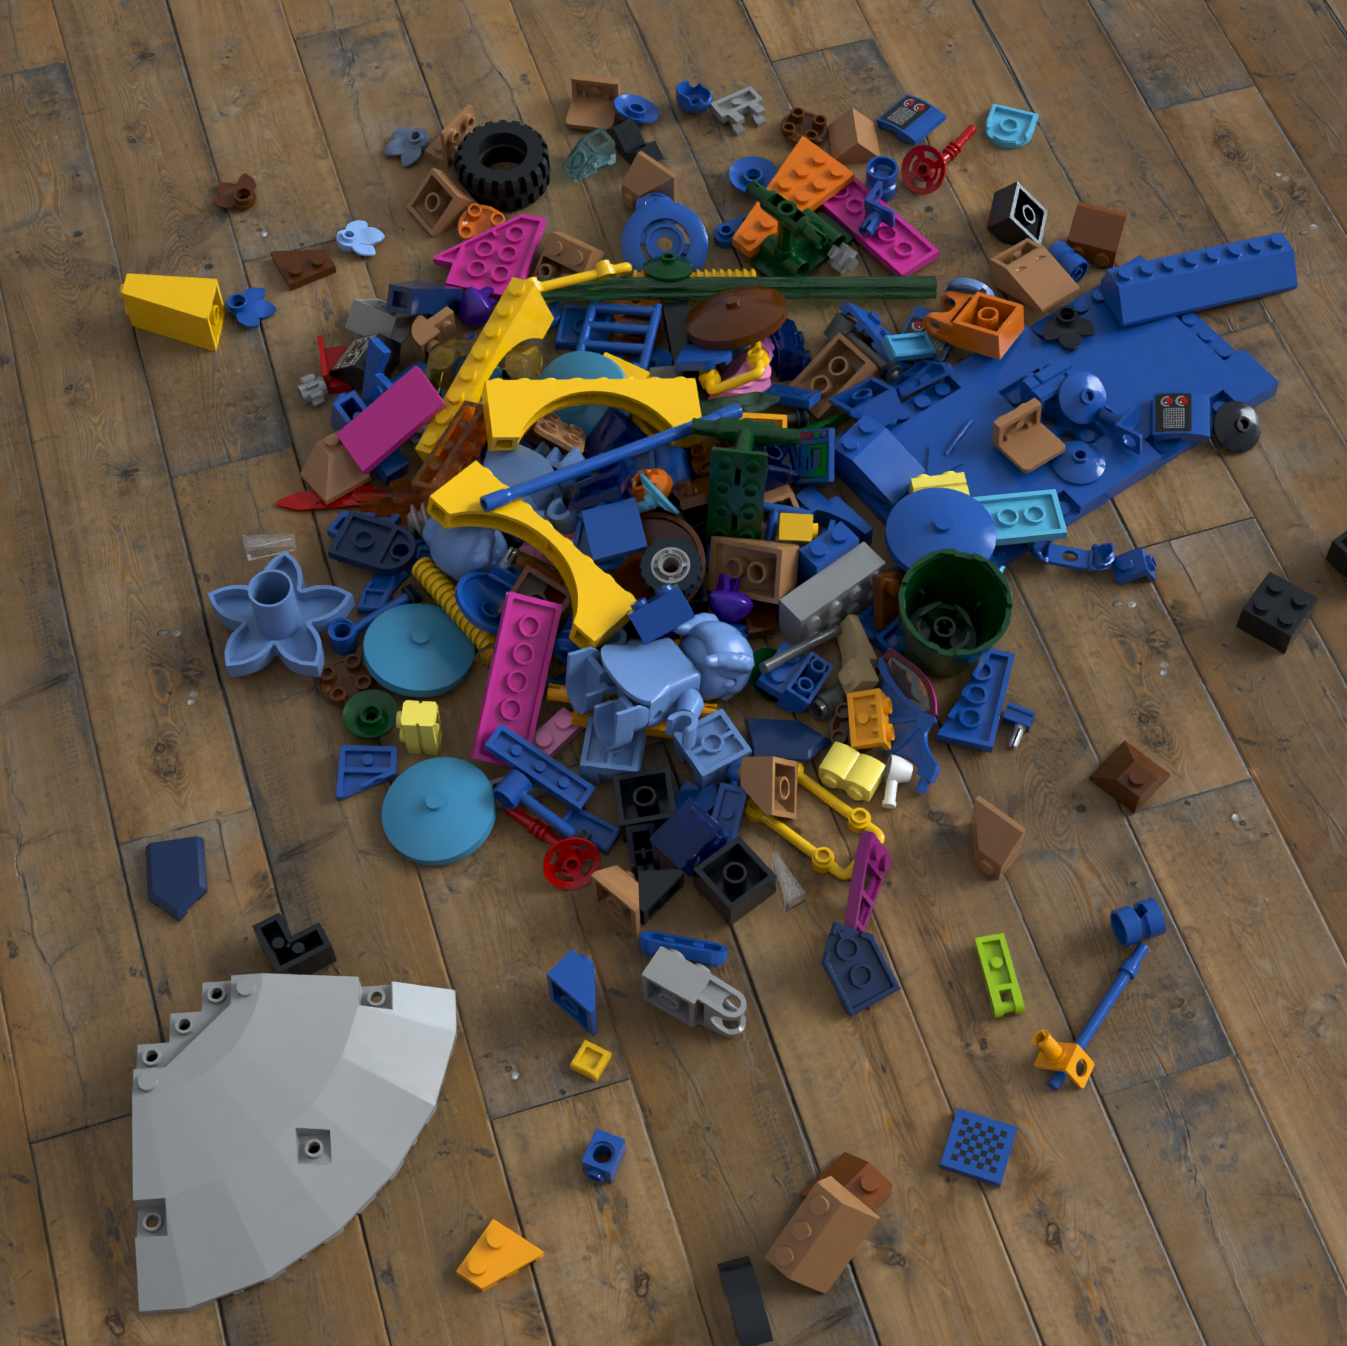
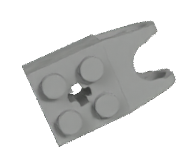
(691, 993)

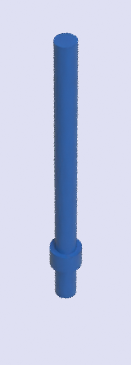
(1127, 971)

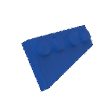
(979, 708)

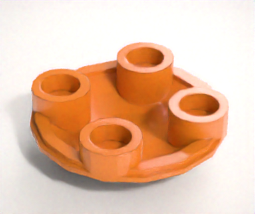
(478, 220)

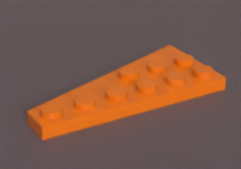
(805, 178)

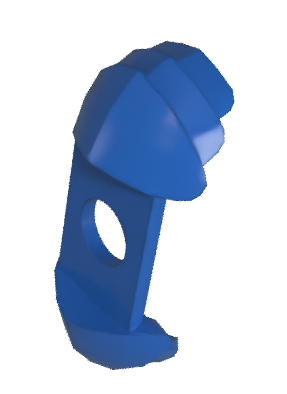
(1095, 560)

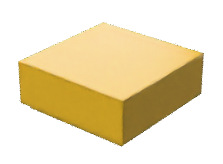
(590, 1060)

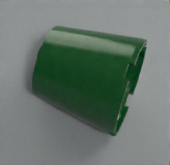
(956, 597)

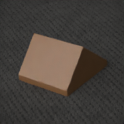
(853, 138)

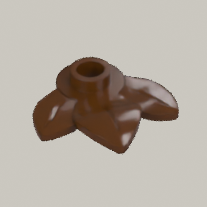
(237, 195)

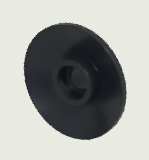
(1227, 427)

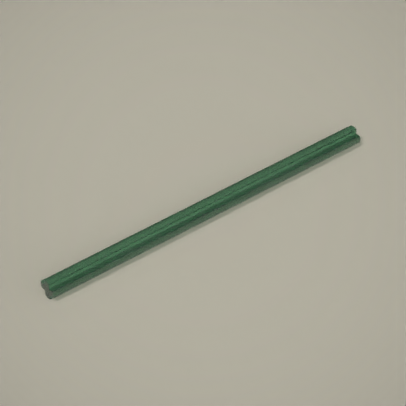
(790, 287)

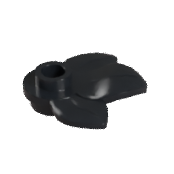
(1067, 328)

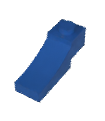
(836, 510)

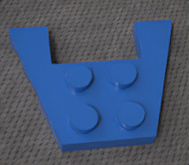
(375, 382)

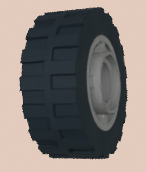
(671, 553)

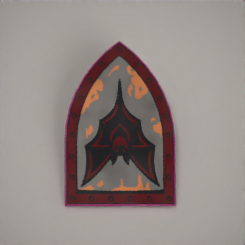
(911, 681)

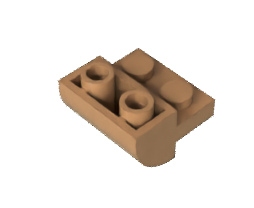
(432, 332)

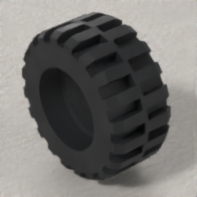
(504, 143)

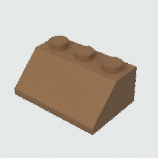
(822, 1236)

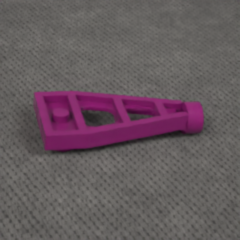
(875, 861)

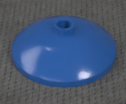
(480, 600)

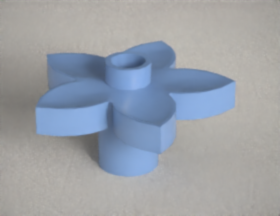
(278, 619)

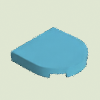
(1009, 126)

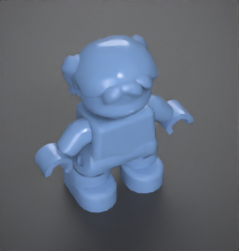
(477, 548)
(658, 679)

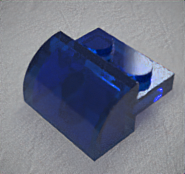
(611, 432)
(601, 488)

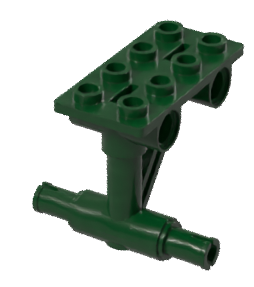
(801, 236)
(739, 473)

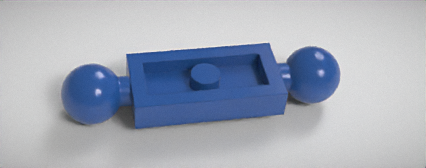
(731, 802)

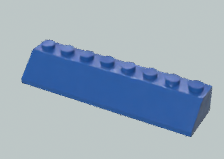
(1200, 279)

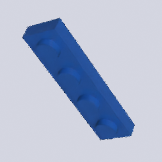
(539, 767)

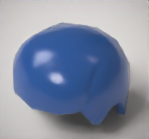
(693, 99)

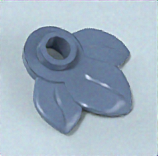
(408, 145)

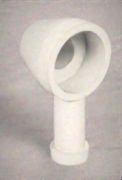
(897, 771)

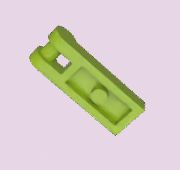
(999, 975)

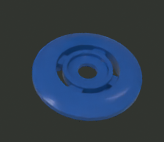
(658, 221)

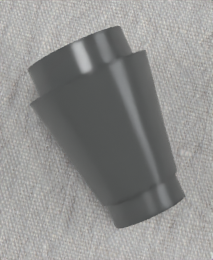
(825, 702)

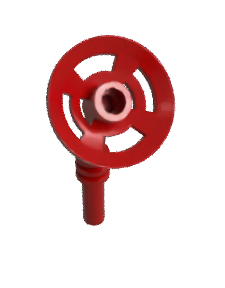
(929, 167)
(567, 854)

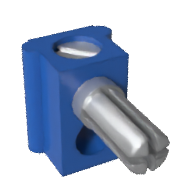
(504, 571)
(1020, 719)

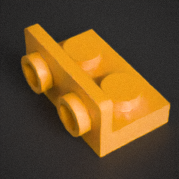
(869, 719)

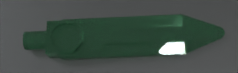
(749, 402)

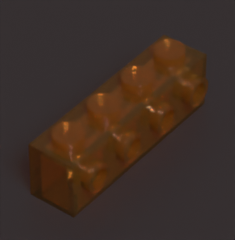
(454, 450)

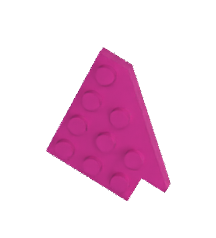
(494, 255)

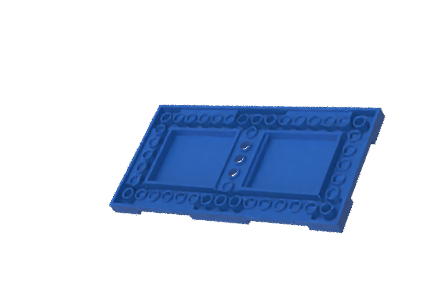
(1131, 365)

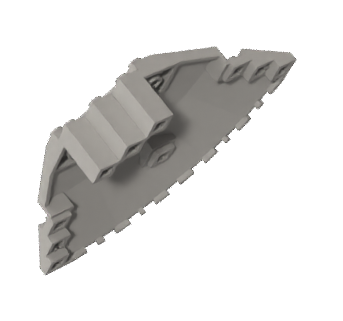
(243, 1099)

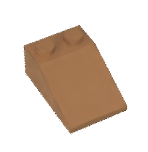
(834, 371)
(764, 567)

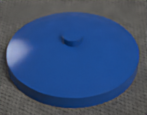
(937, 521)

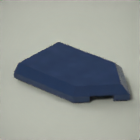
(784, 739)
(176, 874)
(857, 968)

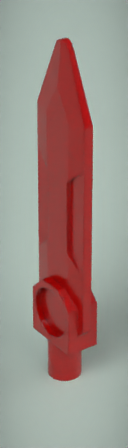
(310, 500)

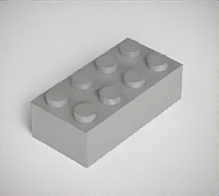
(830, 595)

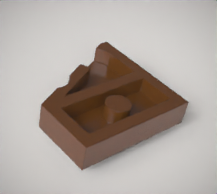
(303, 266)
(690, 493)

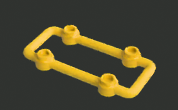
(602, 271)
(757, 361)
(821, 858)

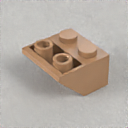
(566, 256)

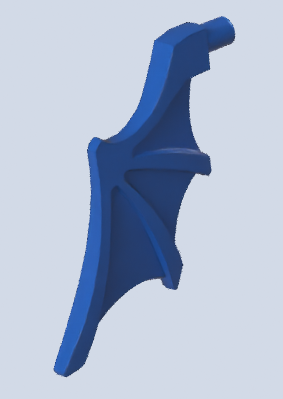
(910, 730)

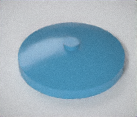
(584, 366)
(417, 651)
(439, 811)

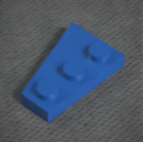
(870, 326)

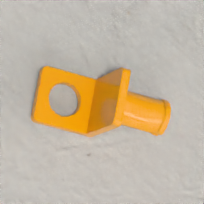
(1061, 1057)

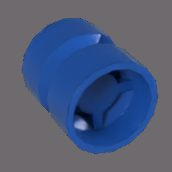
(885, 170)
(1071, 262)
(1138, 922)

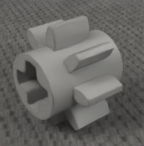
(842, 258)
(312, 389)

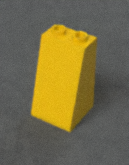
(175, 307)

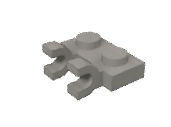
(736, 105)

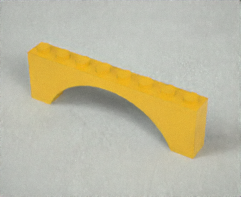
(516, 318)
(516, 405)
(596, 598)

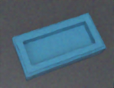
(908, 346)

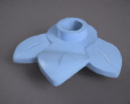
(359, 238)

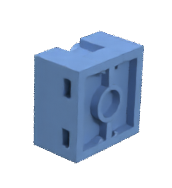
(715, 749)
(600, 764)

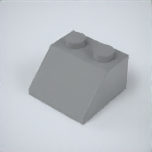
(371, 317)

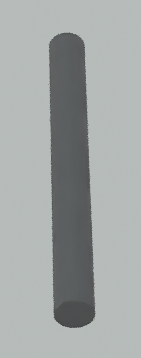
(799, 648)

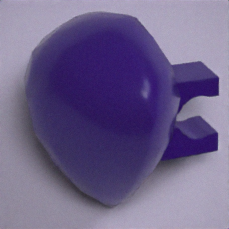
(476, 307)
(727, 602)

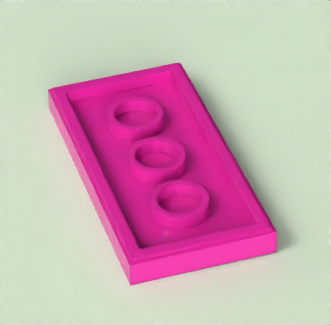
(391, 419)

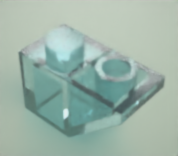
(590, 155)

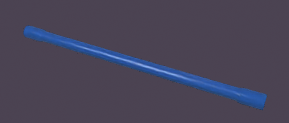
(505, 496)

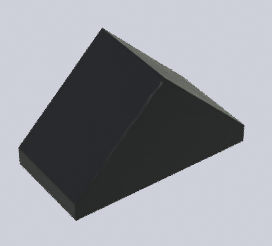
(642, 851)
(656, 889)

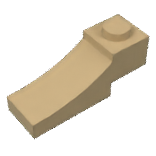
(857, 657)

